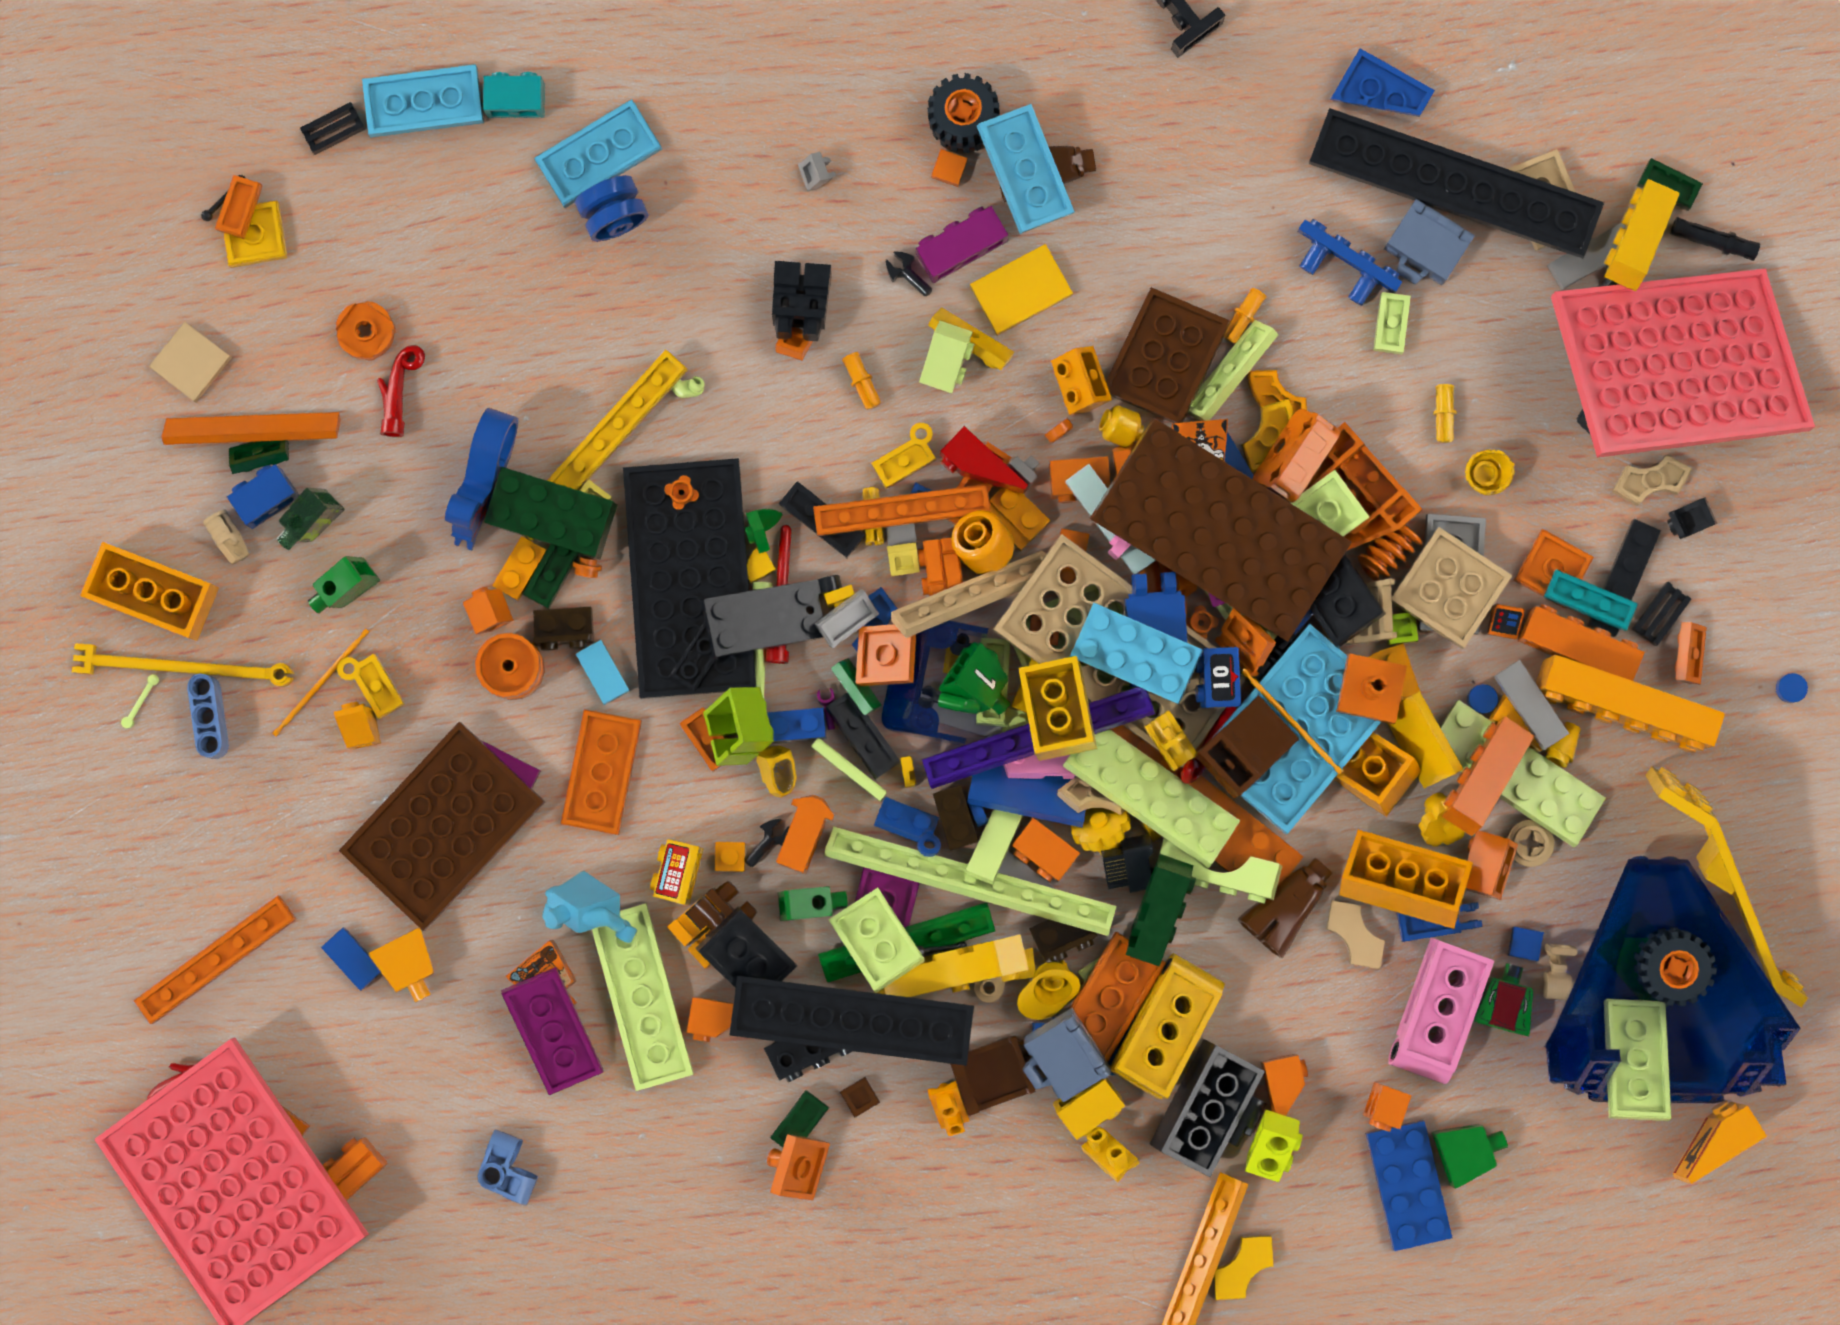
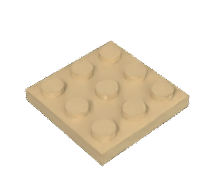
(1450, 588)

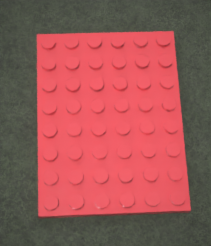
(1681, 362)
(231, 1186)

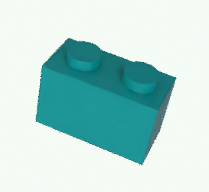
(514, 95)

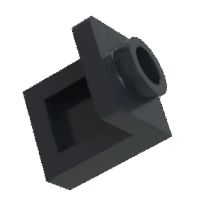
(1691, 518)

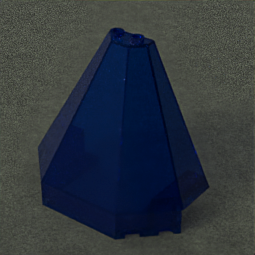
(1716, 1045)

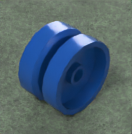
(611, 208)

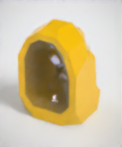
(777, 770)

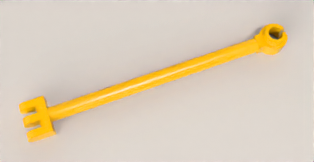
(92, 659)

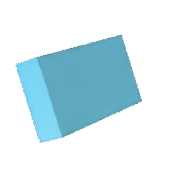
(602, 672)

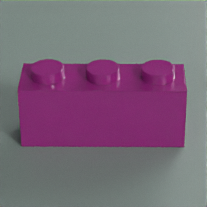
(961, 243)

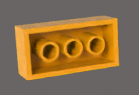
(149, 591)

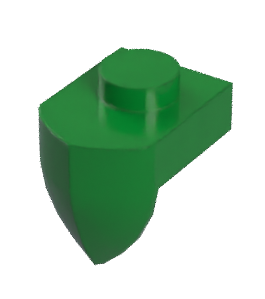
(759, 522)

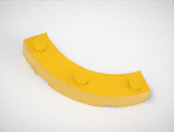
(962, 966)

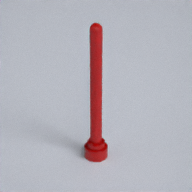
(779, 654)

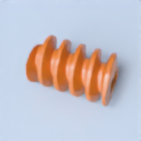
(1386, 552)

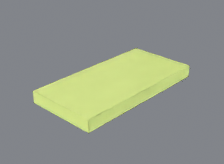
(1641, 1080)

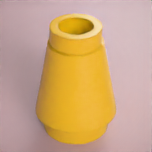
(1564, 750)

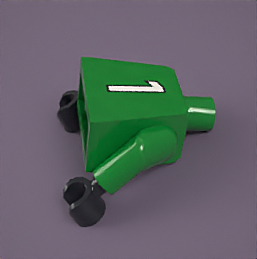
(972, 682)

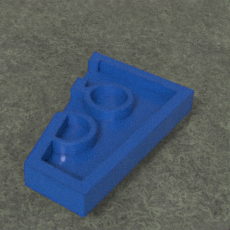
(1381, 86)

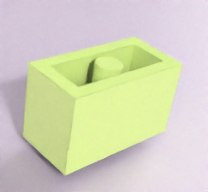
(946, 356)

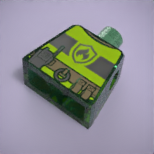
(308, 517)

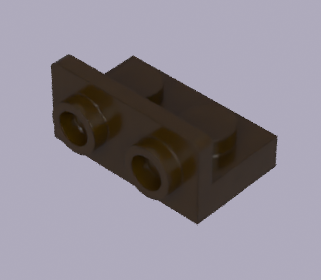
(563, 626)
(1056, 938)

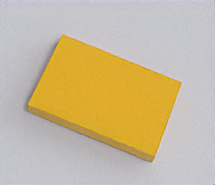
(1021, 289)
(1424, 740)

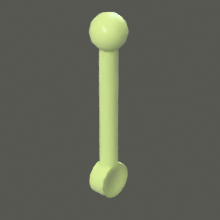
(128, 722)

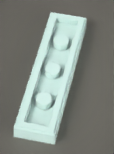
(1089, 491)

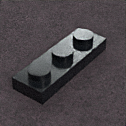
(800, 504)
(863, 736)

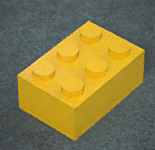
(1057, 708)

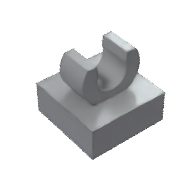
(814, 171)
(1025, 470)

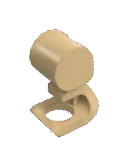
(1558, 982)

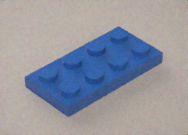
(1409, 1186)

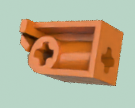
(804, 832)

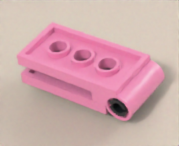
(1439, 1056)

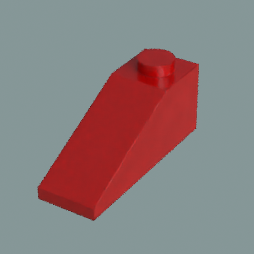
(976, 461)

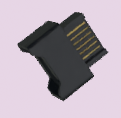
(1129, 864)

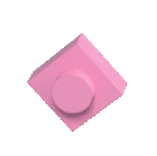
(1118, 548)

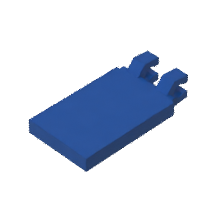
(1158, 610)

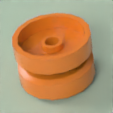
(501, 651)

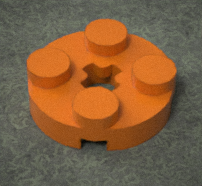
(369, 346)

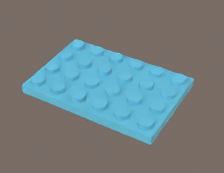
(1308, 688)

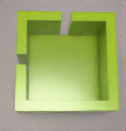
(743, 714)

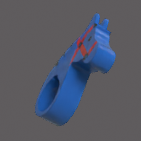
(488, 453)

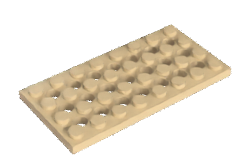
(1111, 589)

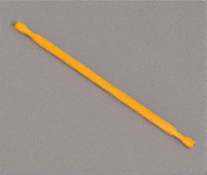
(323, 679)
(1285, 714)

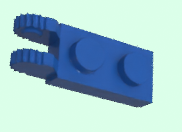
(1414, 928)

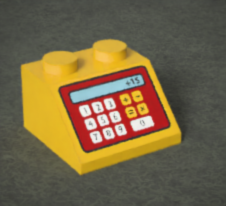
(677, 871)

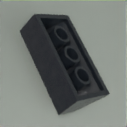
(1207, 1108)

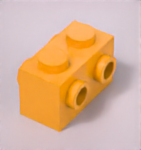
(1081, 380)

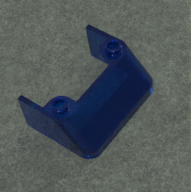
(901, 707)

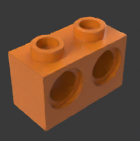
(1386, 1107)

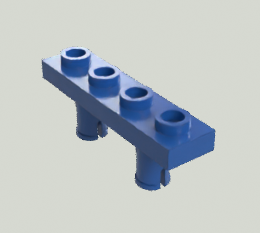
(1363, 262)

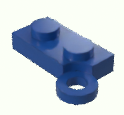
(909, 823)

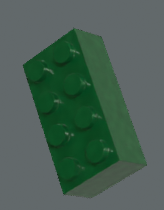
(550, 513)

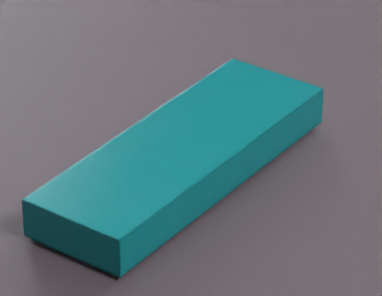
(1590, 600)

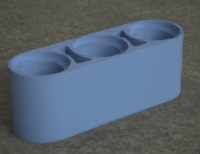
(201, 703)

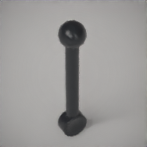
(207, 215)
(941, 948)

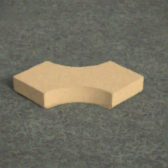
(1637, 483)
(1082, 796)
(1363, 946)

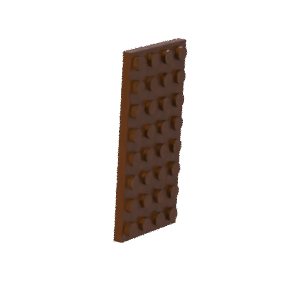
(1220, 529)

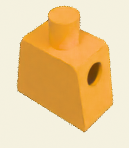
(405, 964)

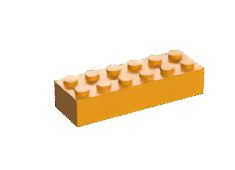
(1629, 703)

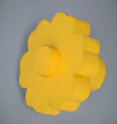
(1434, 827)
(1101, 829)

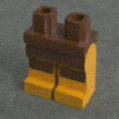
(707, 913)

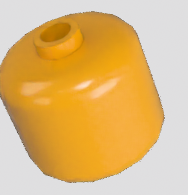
(982, 542)

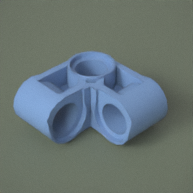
(514, 1182)

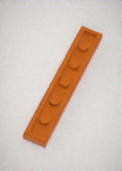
(251, 428)
(900, 510)
(215, 959)

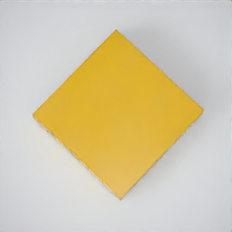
(263, 238)

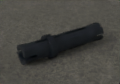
(1720, 240)

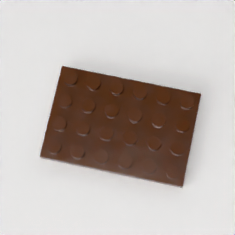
(441, 826)

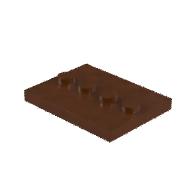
(1166, 356)

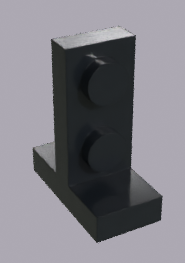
(1194, 28)

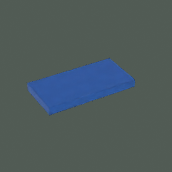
(1023, 796)

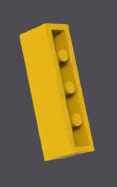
(1641, 235)

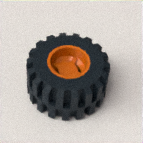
(958, 109)
(1675, 966)

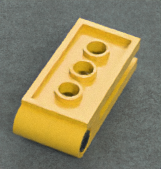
(1199, 998)

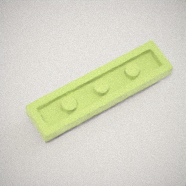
(1232, 370)

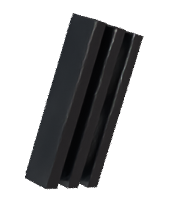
(328, 118)
(1675, 594)

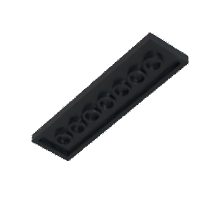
(852, 1020)

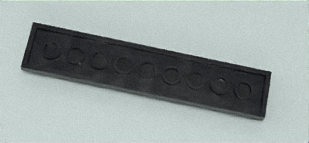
(1456, 183)

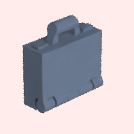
(1427, 244)
(1065, 1056)

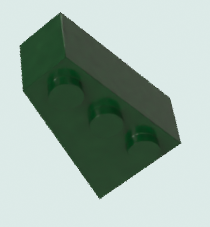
(1160, 909)

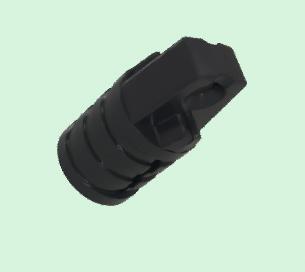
(1248, 1120)

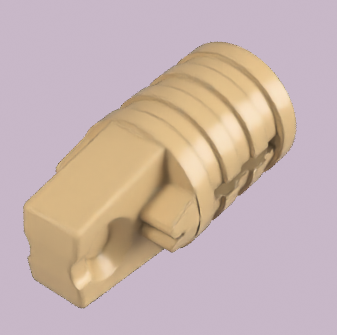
(226, 536)

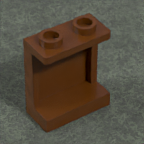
(993, 1075)

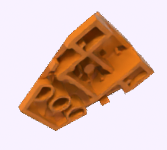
(1371, 484)

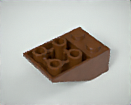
(1246, 747)

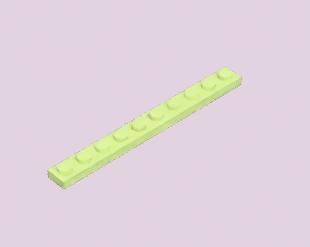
(951, 876)

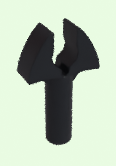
(907, 273)
(766, 843)

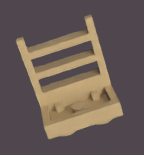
(1382, 628)

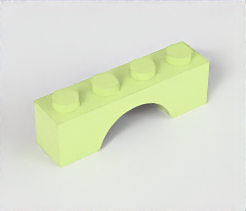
(1255, 877)

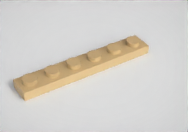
(965, 596)

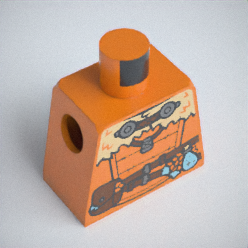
(541, 961)

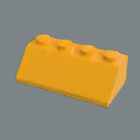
(1405, 878)

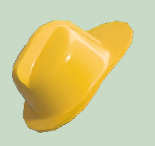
(1048, 991)

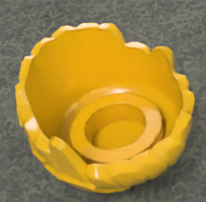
(1489, 472)

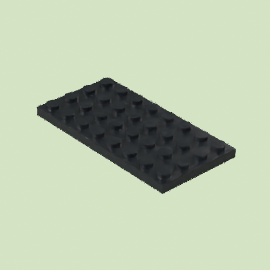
(678, 563)

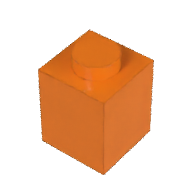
(487, 610)

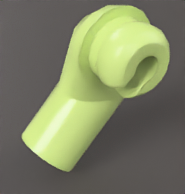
(689, 388)

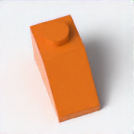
(709, 1018)
(1284, 1081)

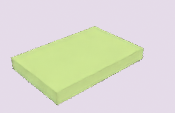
(876, 940)

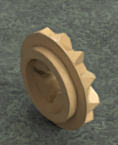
(1540, 835)

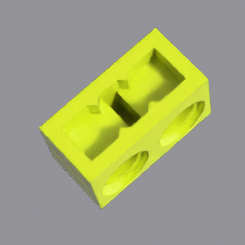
(1273, 1145)

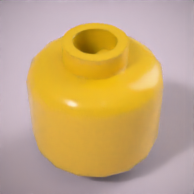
(1121, 426)

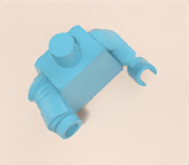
(585, 905)

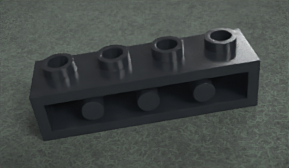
(790, 1058)

